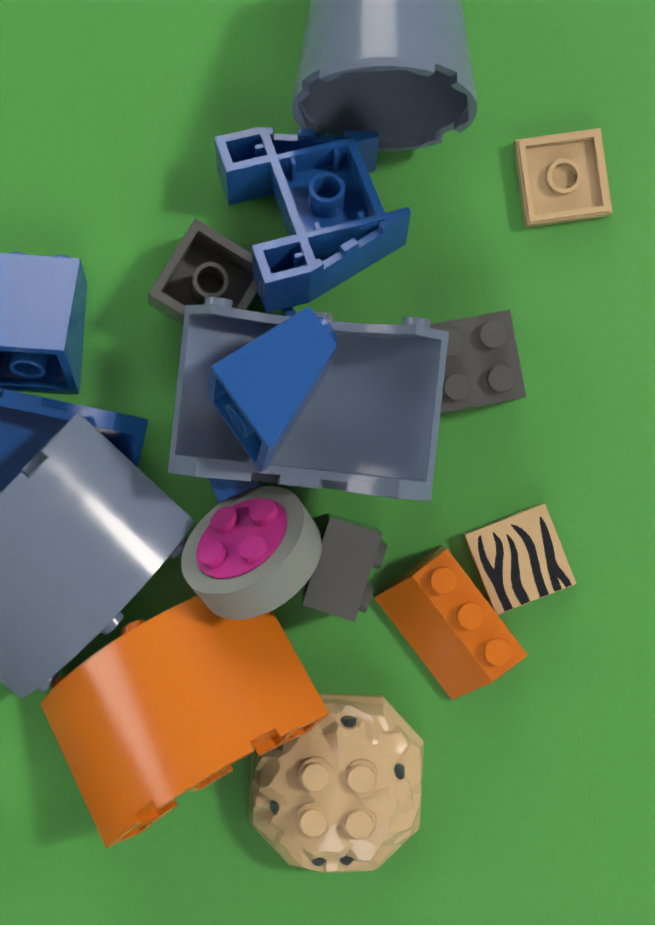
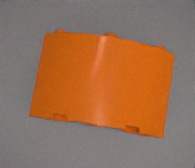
(175, 711)

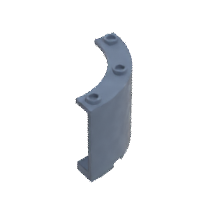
(362, 430)
(75, 551)

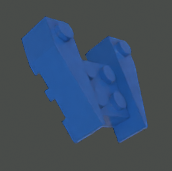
(324, 202)

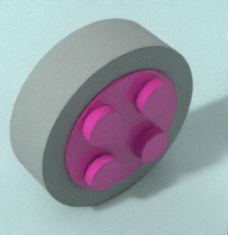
(252, 553)

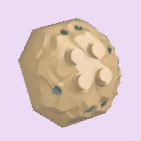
(343, 789)

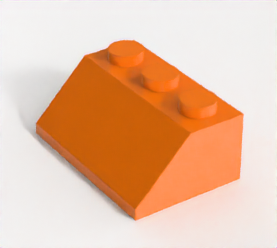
(450, 624)

